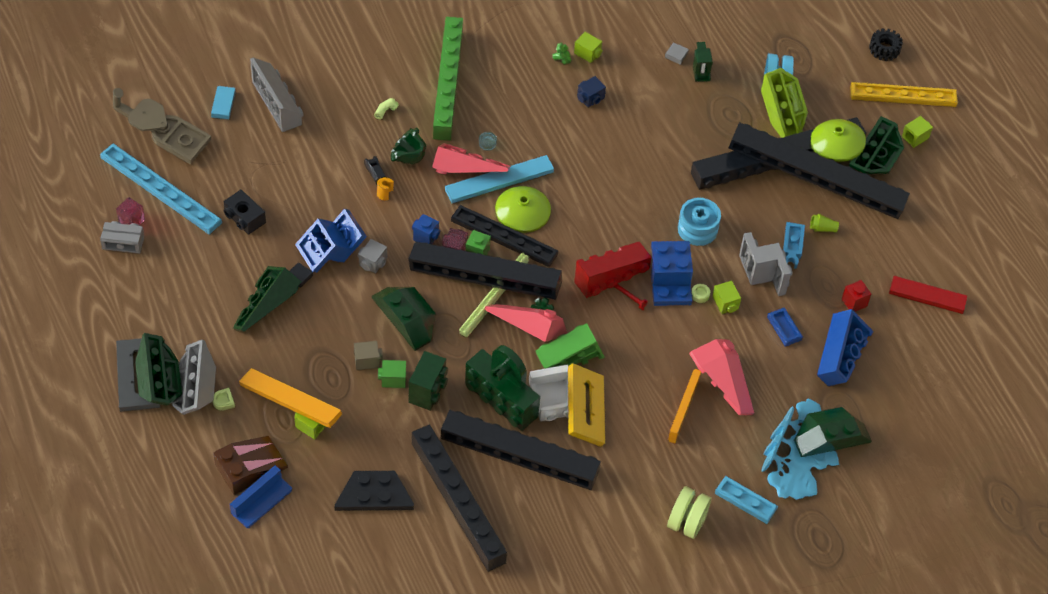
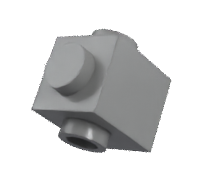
(372, 256)

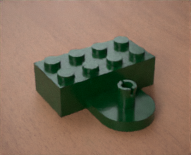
(503, 385)

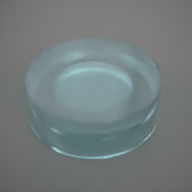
(487, 140)

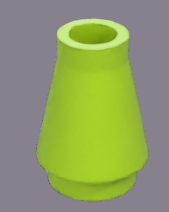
(823, 224)

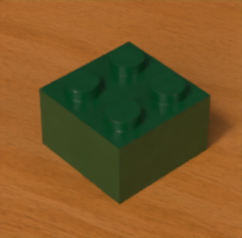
(428, 381)

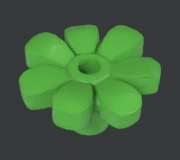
(562, 53)

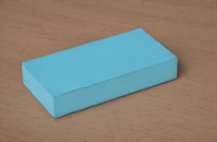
(223, 102)

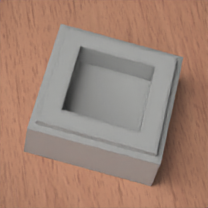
(676, 53)

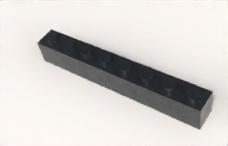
(485, 270)
(520, 449)
(459, 498)

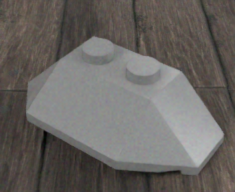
(197, 378)

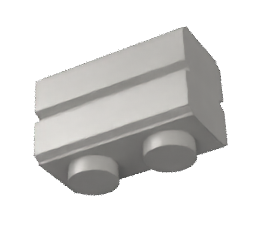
(122, 237)

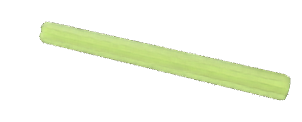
(490, 299)

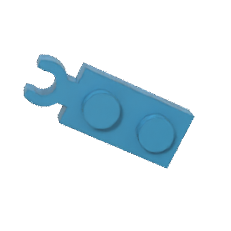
(793, 242)

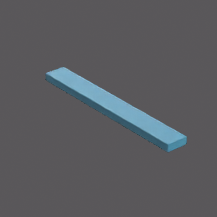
(161, 188)

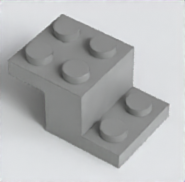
(765, 263)

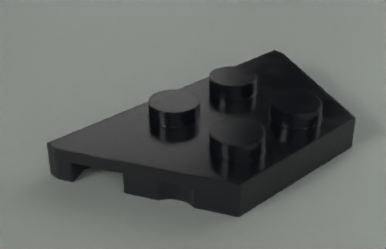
(374, 492)

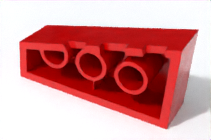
(611, 268)

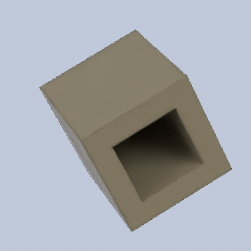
(367, 355)

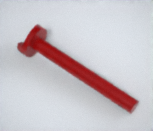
(642, 303)

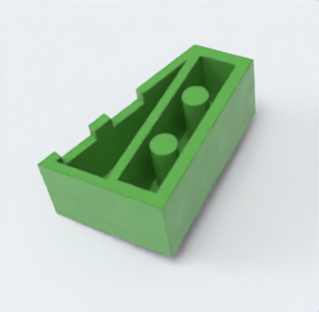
(570, 348)

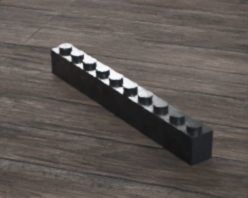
(735, 165)
(819, 170)

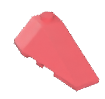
(455, 160)
(537, 322)
(724, 367)

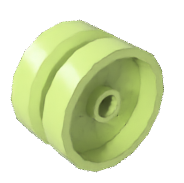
(692, 513)

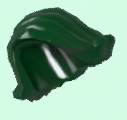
(409, 148)

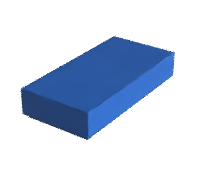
(784, 327)

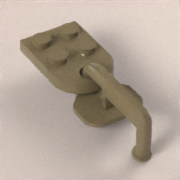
(167, 131)

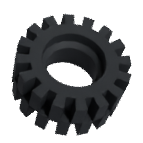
(884, 51)

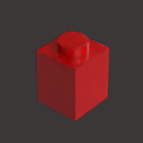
(856, 296)

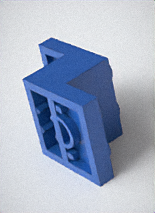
(330, 240)
(671, 273)

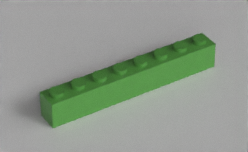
(448, 79)

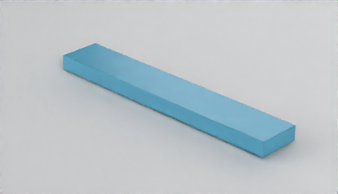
(497, 180)

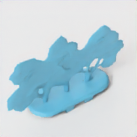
(799, 480)

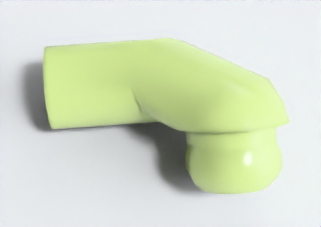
(390, 103)

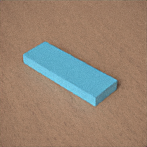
(746, 499)

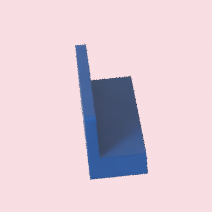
(260, 497)

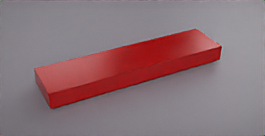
(928, 294)

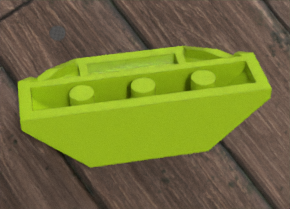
(784, 102)

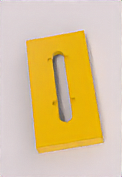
(578, 426)

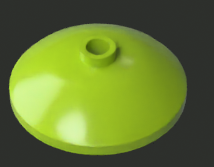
(838, 140)
(523, 209)

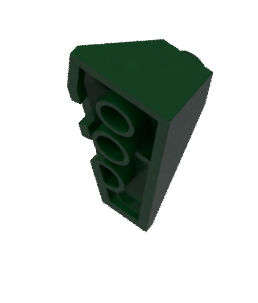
(273, 289)

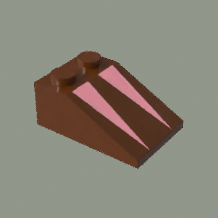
(247, 461)

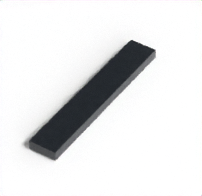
(505, 236)

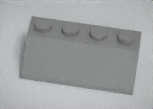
(275, 95)

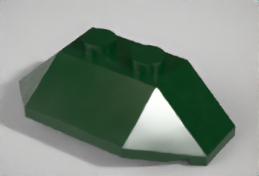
(881, 149)
(408, 314)
(157, 371)
(830, 431)

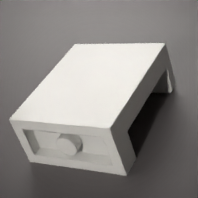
(553, 391)

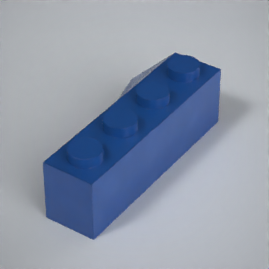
(843, 347)

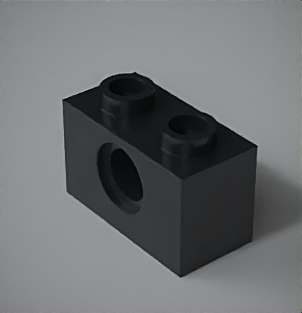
(244, 212)

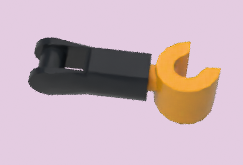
(384, 184)

